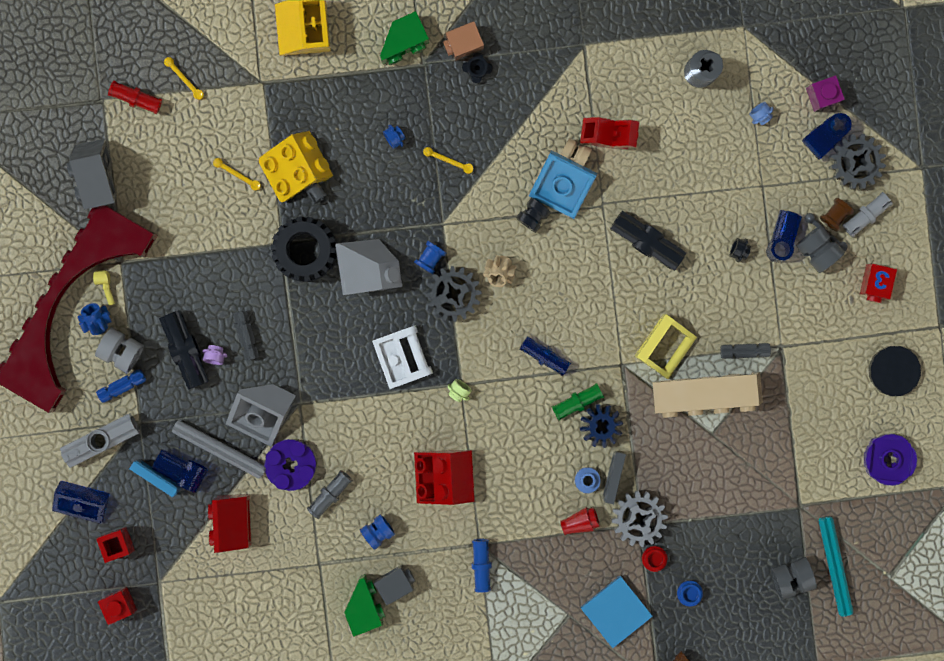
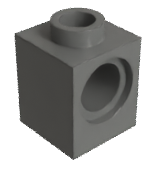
(395, 584)

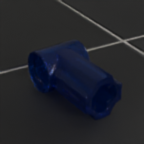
(784, 234)
(185, 473)

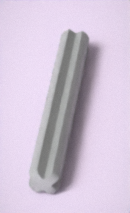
(219, 449)

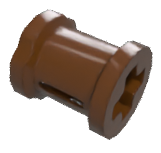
(836, 214)

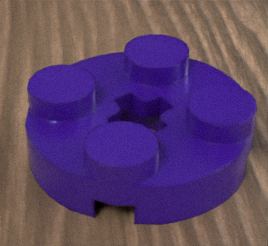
(901, 450)
(282, 477)

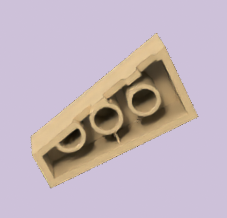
(708, 393)

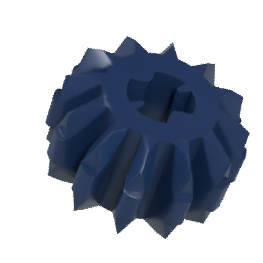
(592, 425)

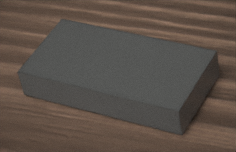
(613, 477)

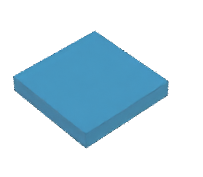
(563, 184)
(616, 611)

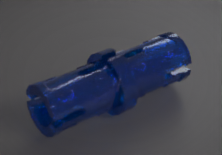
(545, 356)

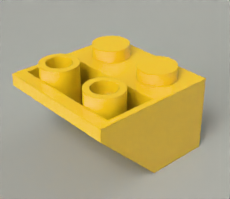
(302, 27)

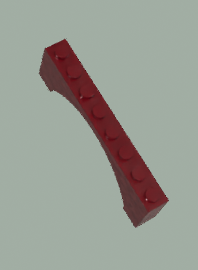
(30, 365)

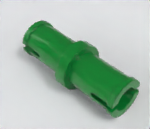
(577, 402)

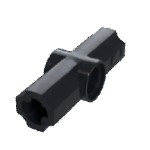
(648, 240)
(184, 349)

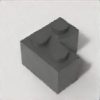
(91, 170)

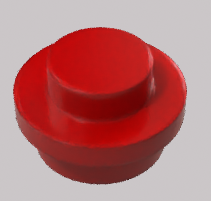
(654, 558)

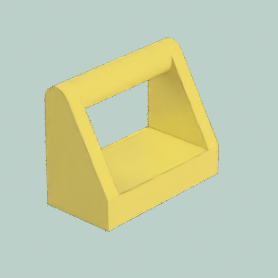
(656, 336)

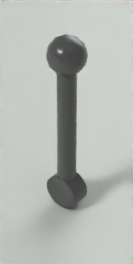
(810, 218)

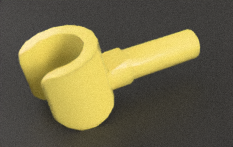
(102, 277)

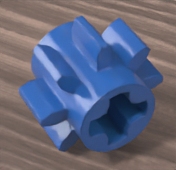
(94, 319)

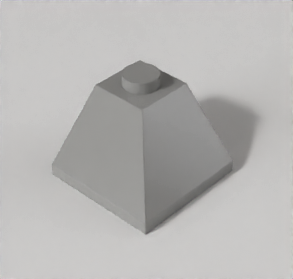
(367, 267)
(260, 412)

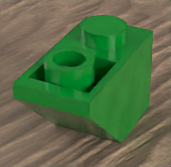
(404, 37)
(362, 611)

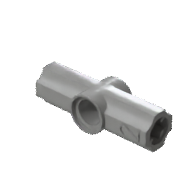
(86, 448)

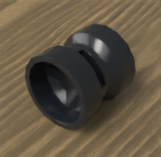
(533, 214)

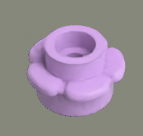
(214, 355)

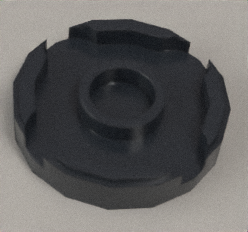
(894, 371)

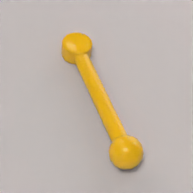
(198, 94)
(467, 168)
(255, 185)

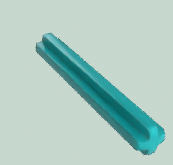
(835, 566)

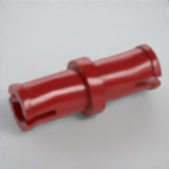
(135, 97)

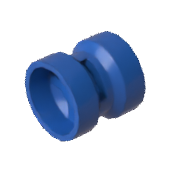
(377, 532)

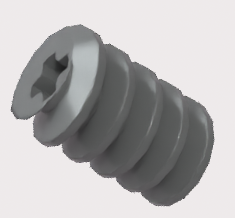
(712, 63)

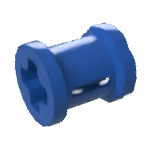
(430, 257)

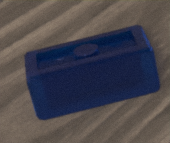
(80, 502)

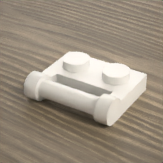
(394, 360)

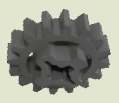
(866, 166)
(465, 288)

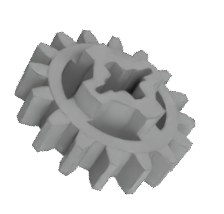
(649, 512)

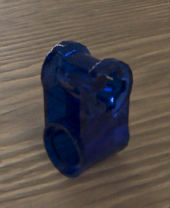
(824, 137)

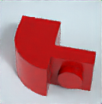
(609, 133)

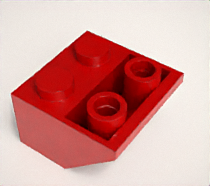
(444, 477)
(230, 522)

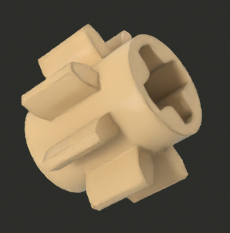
(499, 271)

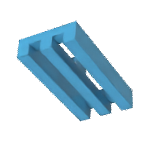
(155, 478)

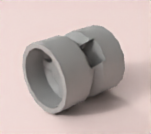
(111, 346)

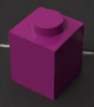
(825, 93)

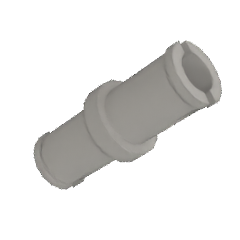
(867, 214)

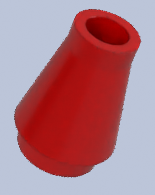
(582, 521)

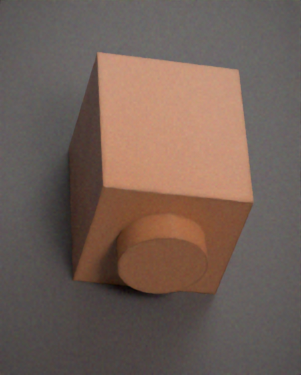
(463, 41)

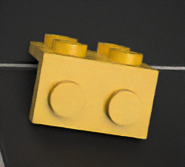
(294, 165)

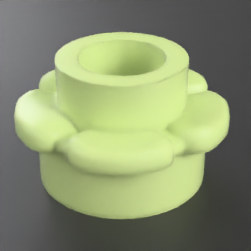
(459, 390)

